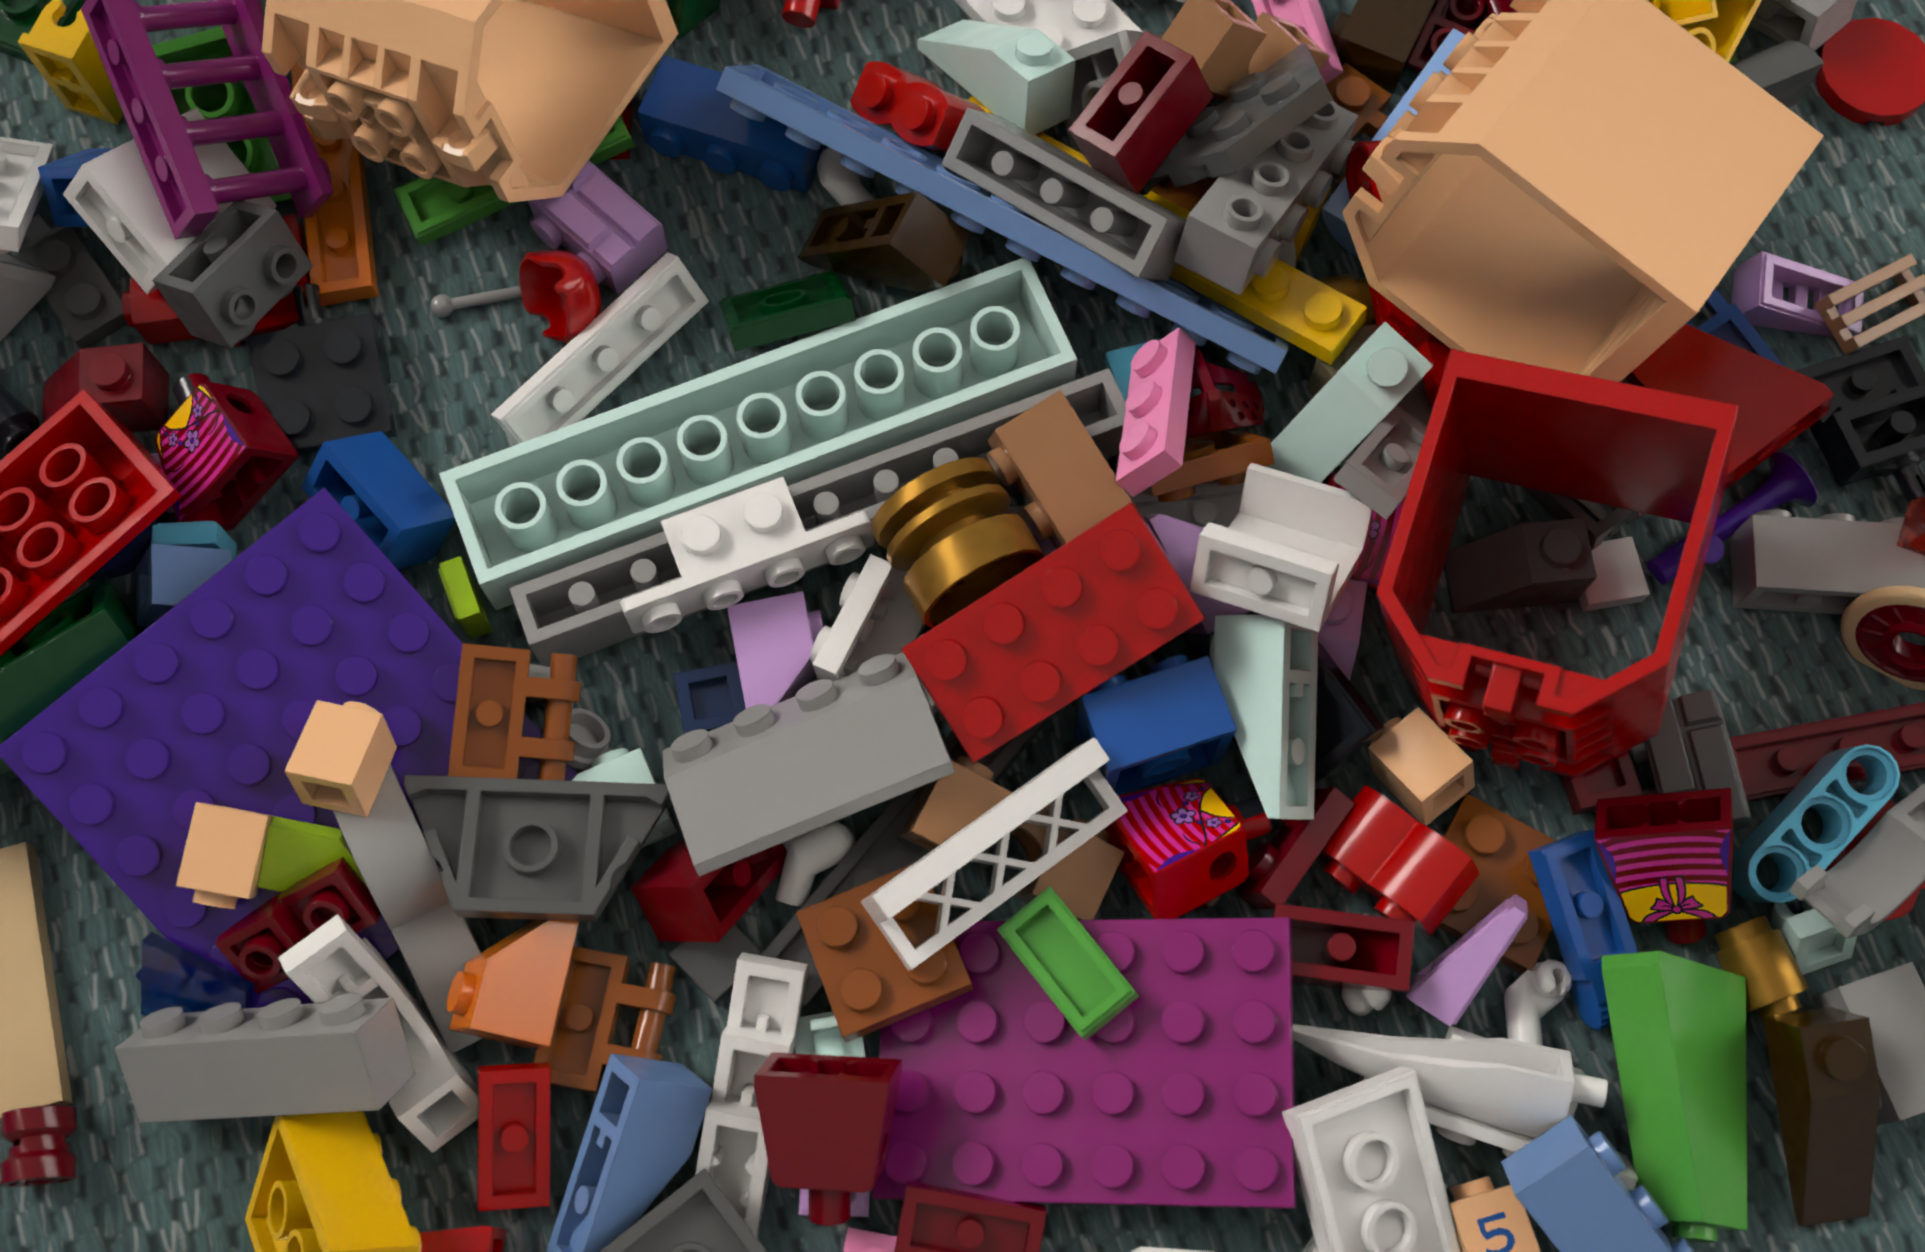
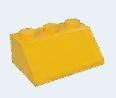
(327, 1189)

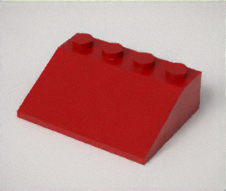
(69, 507)

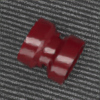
(39, 1146)

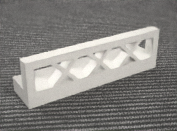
(980, 834)

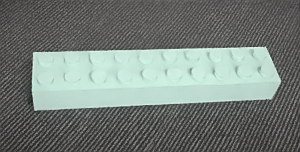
(758, 421)

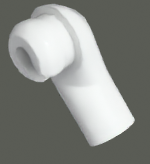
(1533, 997)

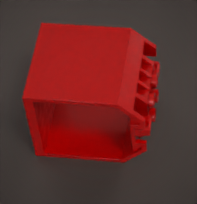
(1569, 439)

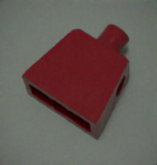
(827, 1125)

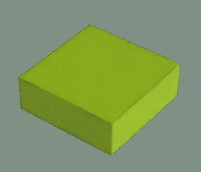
(464, 597)

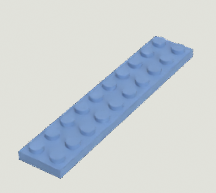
(874, 149)

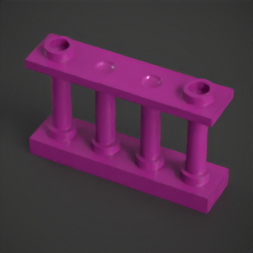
(169, 139)

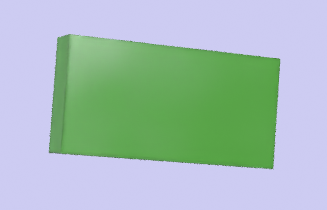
(1067, 963)

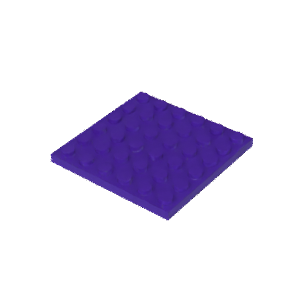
(218, 702)

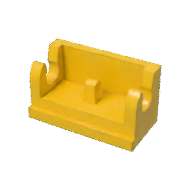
(71, 63)

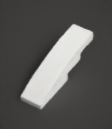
(760, 1021)

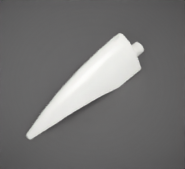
(1482, 1079)

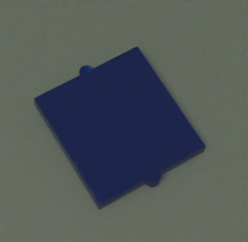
(186, 980)

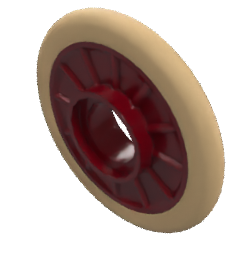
(1873, 627)

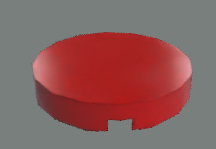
(1873, 72)

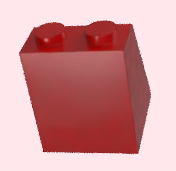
(1771, 398)

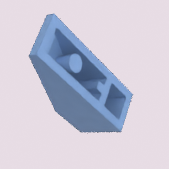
(630, 1149)

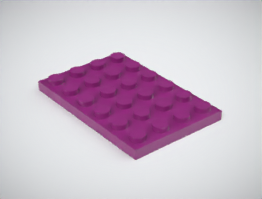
(1151, 1110)

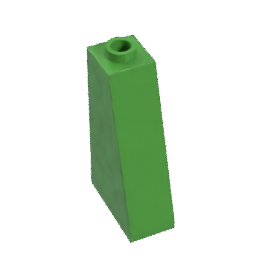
(1683, 1085)

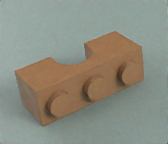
(1231, 44)
(965, 795)

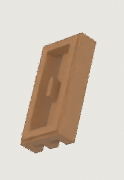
(1908, 288)

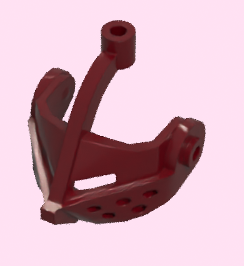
(1219, 409)

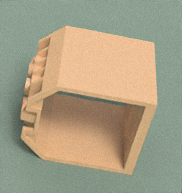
(469, 85)
(1572, 186)

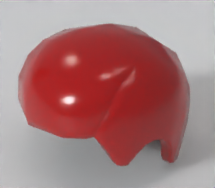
(561, 290)

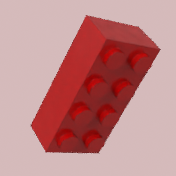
(1053, 632)

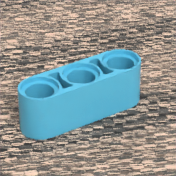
(1841, 811)

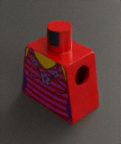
(1184, 844)

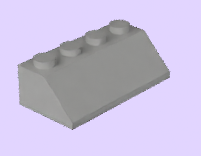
(804, 762)

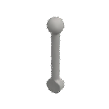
(443, 305)

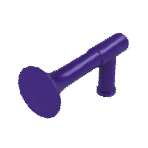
(1785, 484)

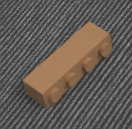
(1055, 470)

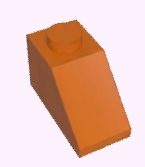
(515, 986)

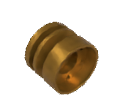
(953, 537)

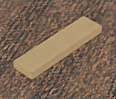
(30, 1022)

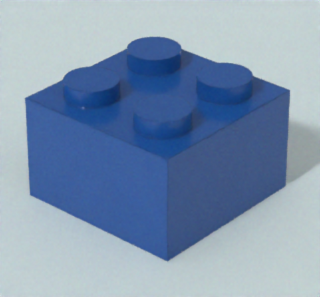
(1157, 723)

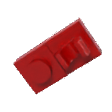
(513, 1136)

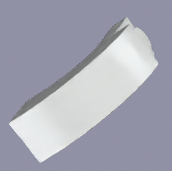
(441, 1094)

